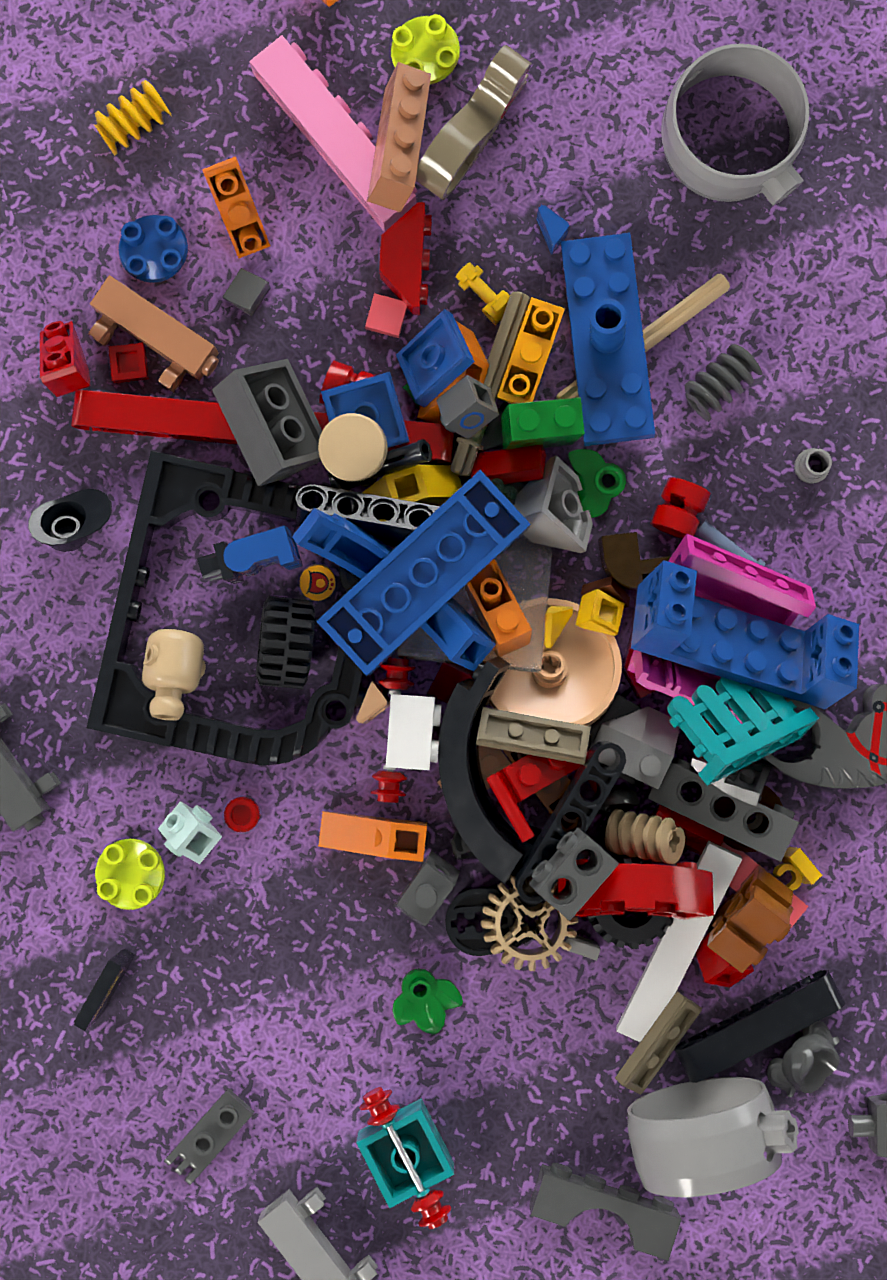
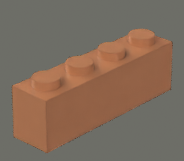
(399, 137)

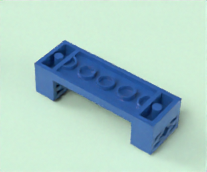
(423, 573)
(711, 637)

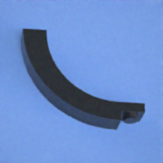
(461, 777)

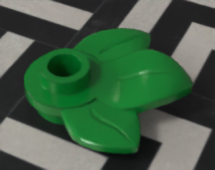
(591, 469)
(428, 1006)

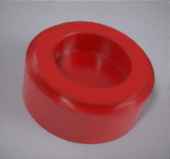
(242, 814)

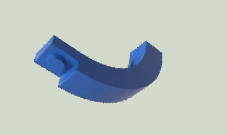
(359, 552)

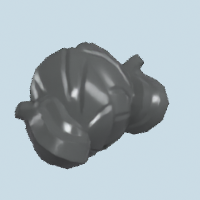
(806, 1062)

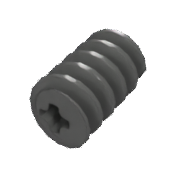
(720, 379)

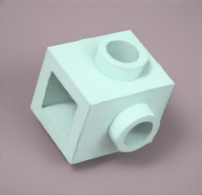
(189, 832)

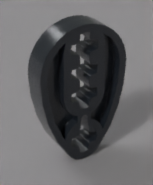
(472, 940)

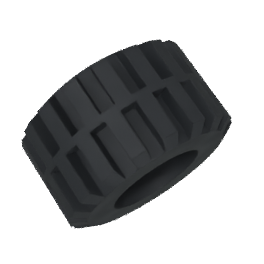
(285, 642)
(631, 932)

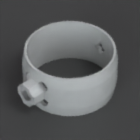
(775, 76)
(708, 1136)

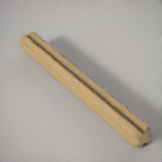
(672, 319)

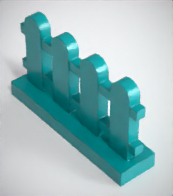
(742, 747)

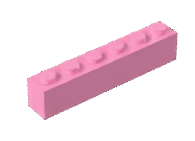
(323, 121)

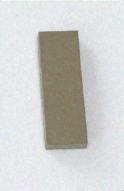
(533, 735)
(658, 1043)

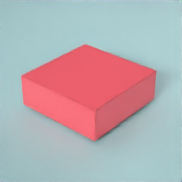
(386, 315)

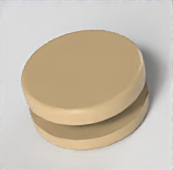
(353, 447)

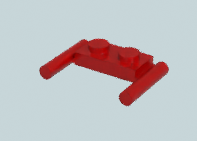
(523, 780)

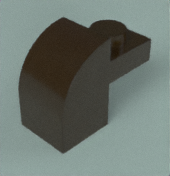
(622, 559)

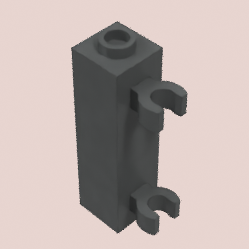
(19, 798)

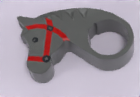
(844, 757)

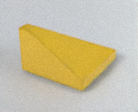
(555, 621)

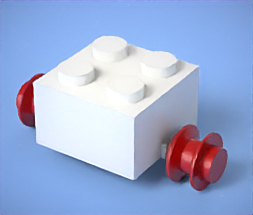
(408, 732)

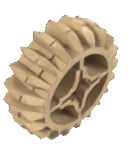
(516, 932)

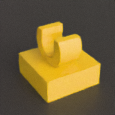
(800, 868)

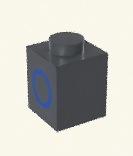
(467, 407)

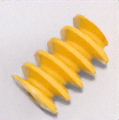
(130, 116)

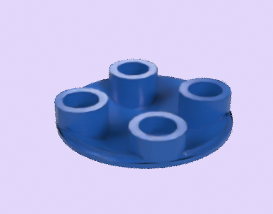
(152, 248)

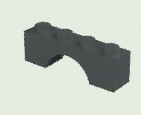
(563, 1195)

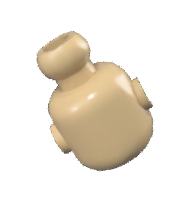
(171, 669)

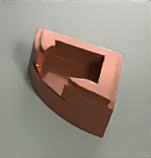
(608, 586)

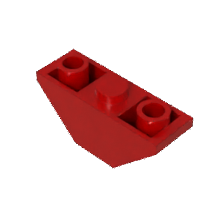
(405, 257)
(62, 359)

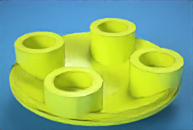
(426, 45)
(129, 874)

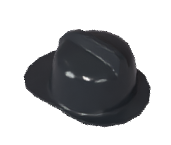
(70, 519)

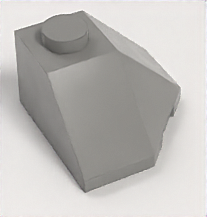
(555, 509)
(646, 740)

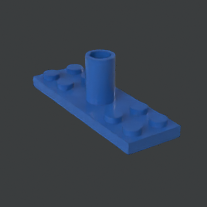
(607, 339)

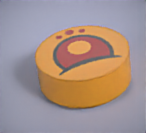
(317, 582)

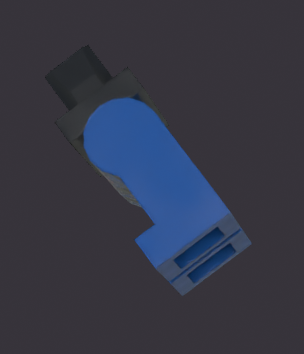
(250, 556)

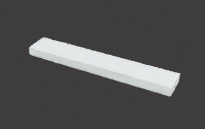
(675, 950)

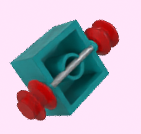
(406, 1155)

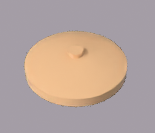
(575, 677)

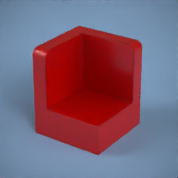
(716, 969)

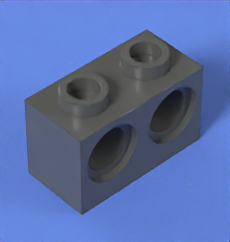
(580, 879)

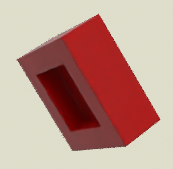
(128, 362)

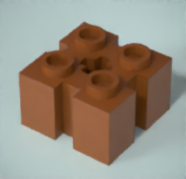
(751, 920)

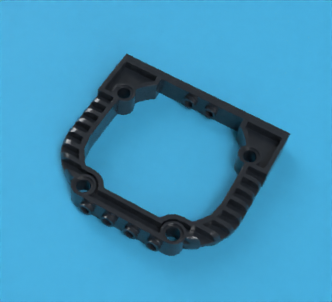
(121, 701)

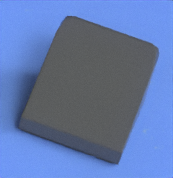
(247, 291)

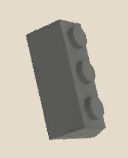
(270, 420)

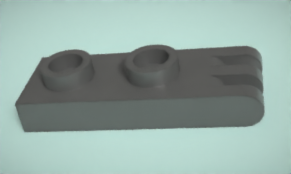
(210, 1135)

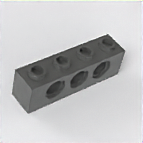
(771, 842)

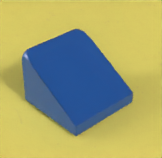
(552, 227)

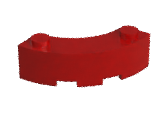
(652, 888)

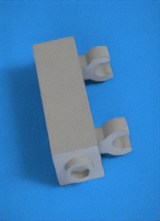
(304, 1244)

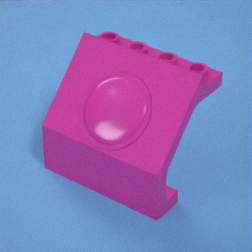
(733, 583)

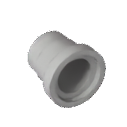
(803, 470)

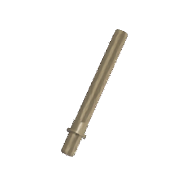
(498, 362)

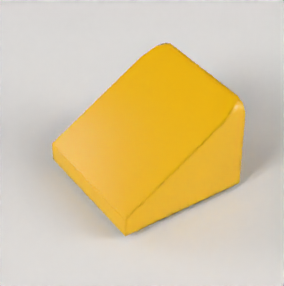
(600, 613)

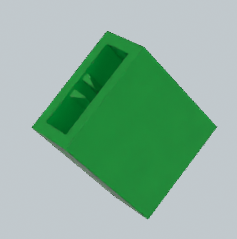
(542, 422)

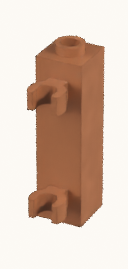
(154, 328)

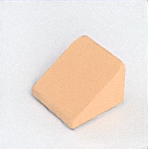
(373, 704)

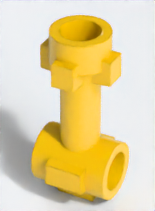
(495, 304)

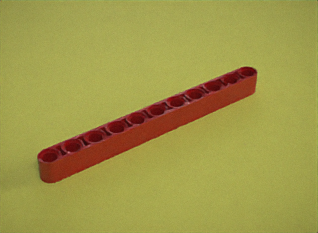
(204, 421)

